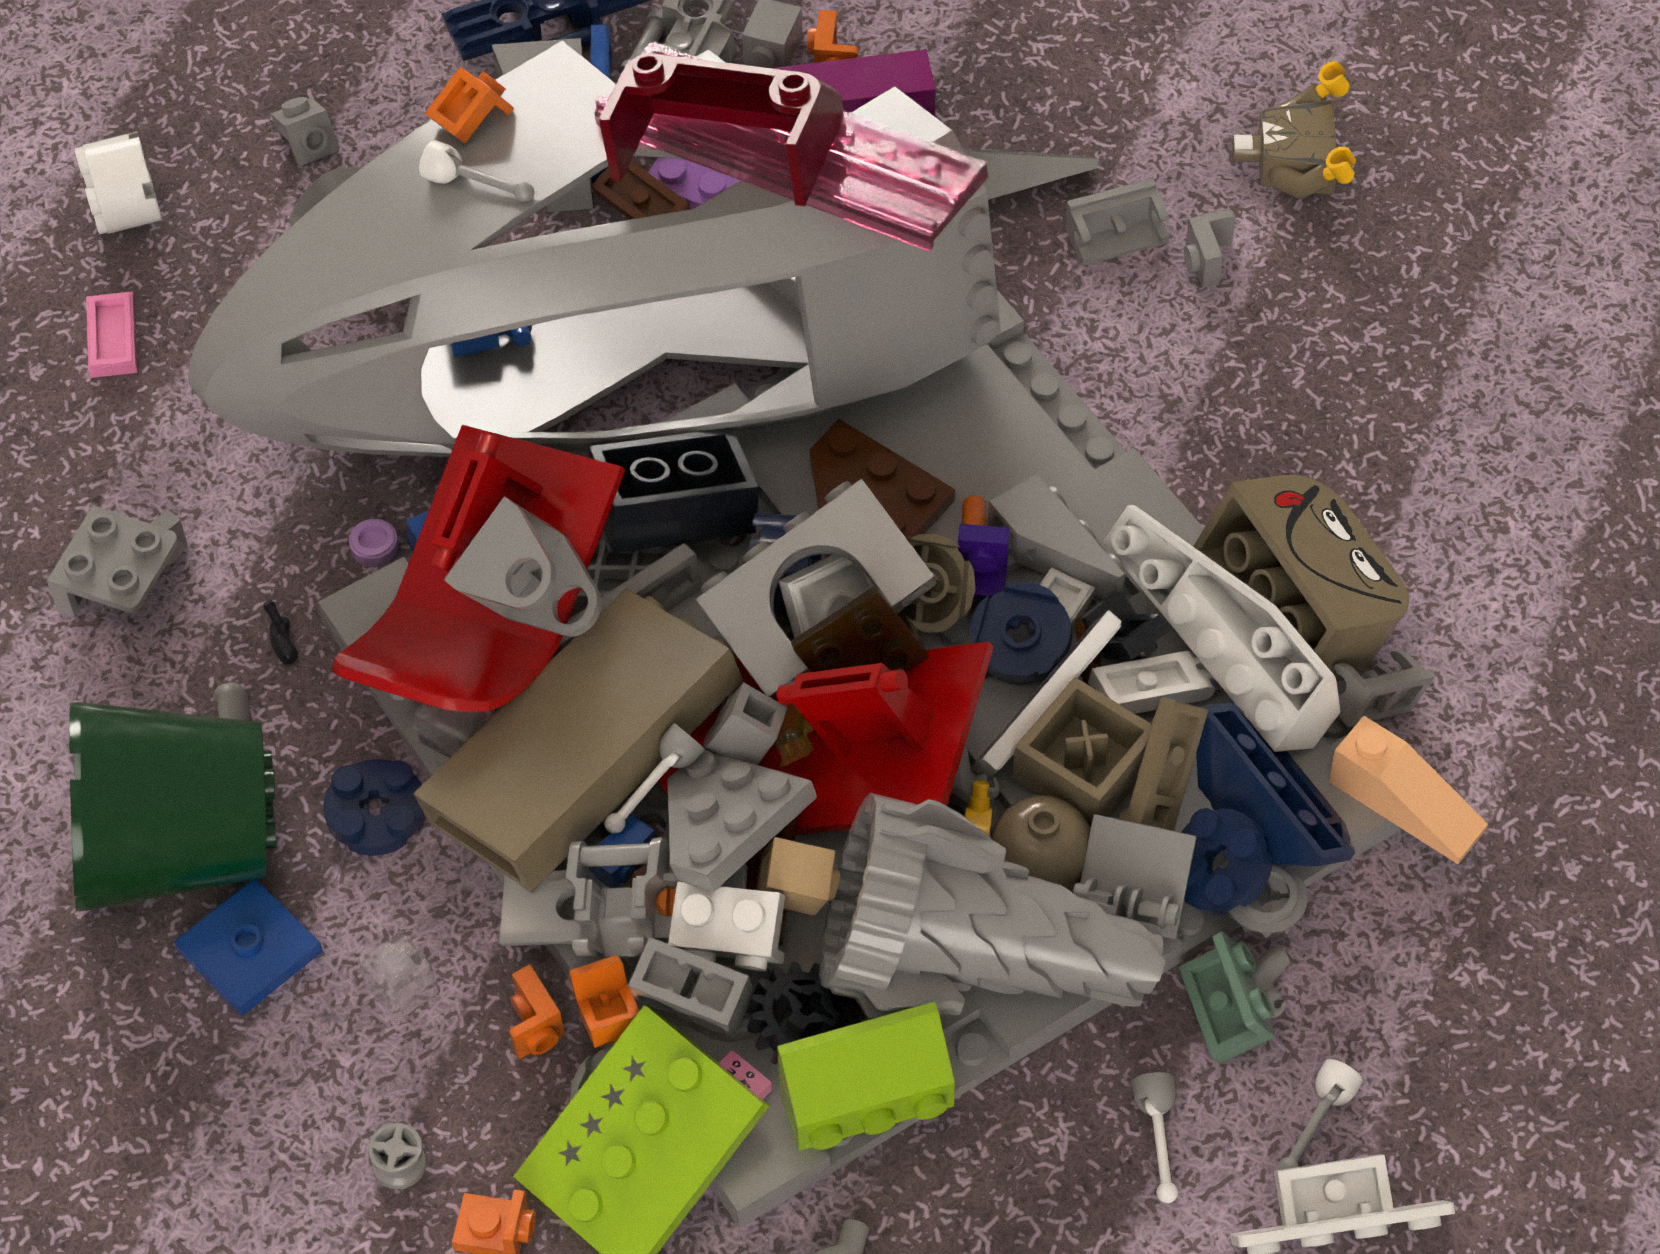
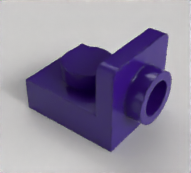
(988, 553)

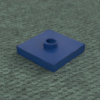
(248, 946)

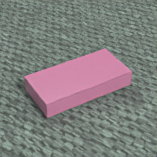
(111, 334)

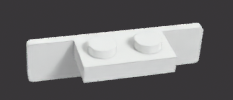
(1337, 1199)

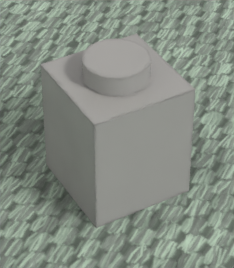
(772, 34)

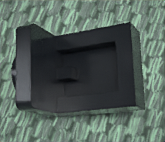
(1137, 631)

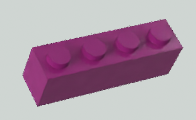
(868, 77)

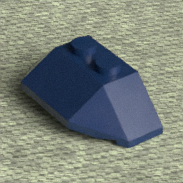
(1268, 786)

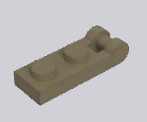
(1166, 764)

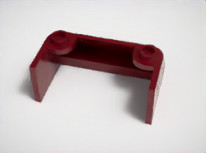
(725, 95)

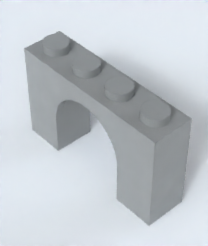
(847, 526)

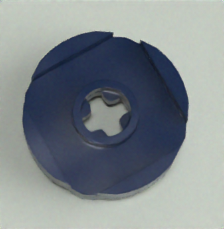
(1046, 619)
(358, 785)
(1247, 855)

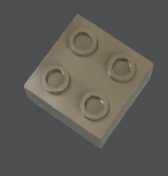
(1083, 751)

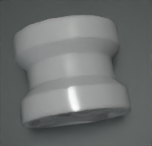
(394, 1143)

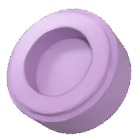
(373, 542)

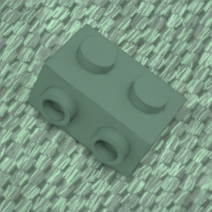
(1227, 999)

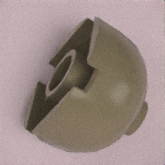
(954, 585)
(1045, 838)

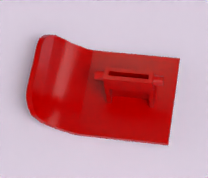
(444, 644)
(877, 731)

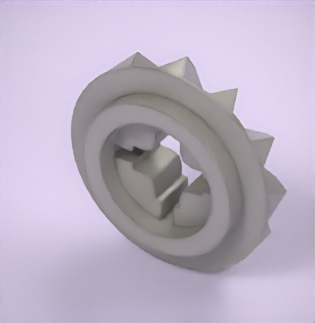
(1288, 908)

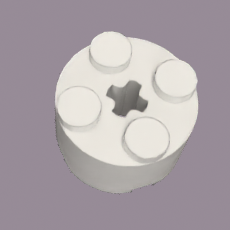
(118, 183)

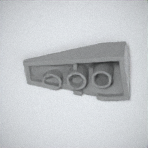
(1015, 172)

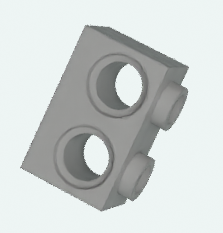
(691, 988)

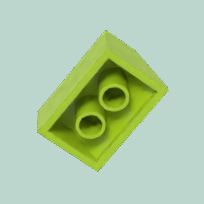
(866, 1077)

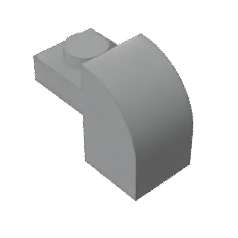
(745, 725)

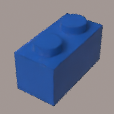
(634, 833)

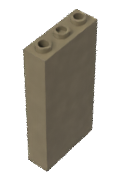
(578, 738)

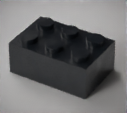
(679, 490)

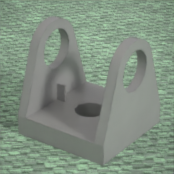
(523, 570)

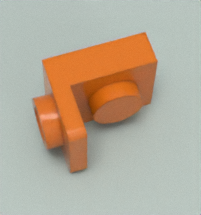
(466, 103)
(539, 1015)
(493, 1224)

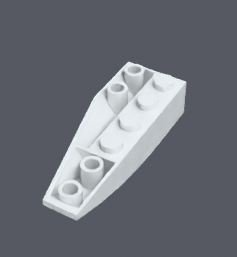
(1232, 632)

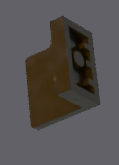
(860, 635)

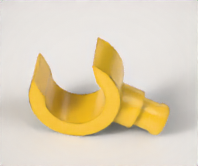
(979, 806)

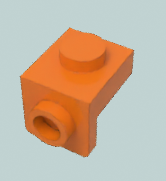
(823, 40)
(603, 999)

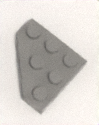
(725, 814)

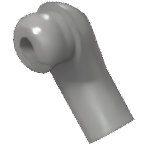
(232, 701)

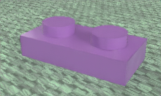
(690, 180)

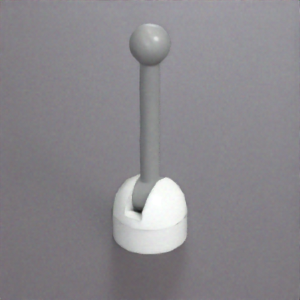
(443, 163)
(1335, 1086)

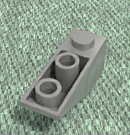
(1050, 536)

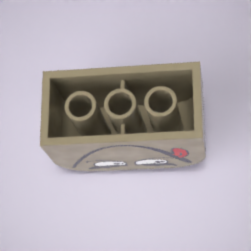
(1311, 561)

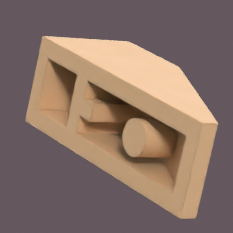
(1404, 789)

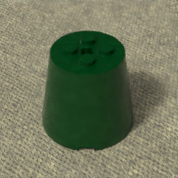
(165, 803)

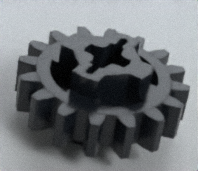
(796, 1008)

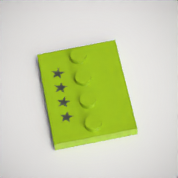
(641, 1139)

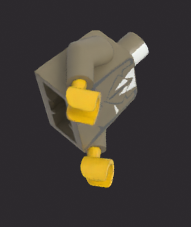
(1299, 141)

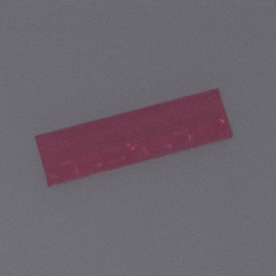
(868, 178)

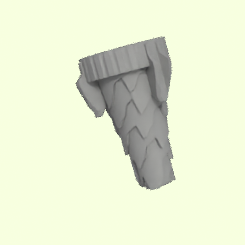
(939, 910)

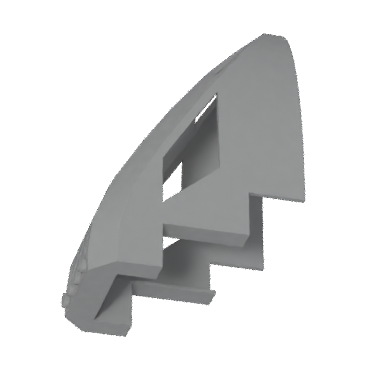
(606, 302)

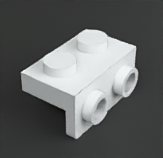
(728, 924)

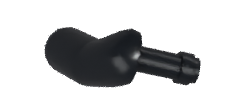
(280, 635)

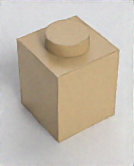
(799, 873)

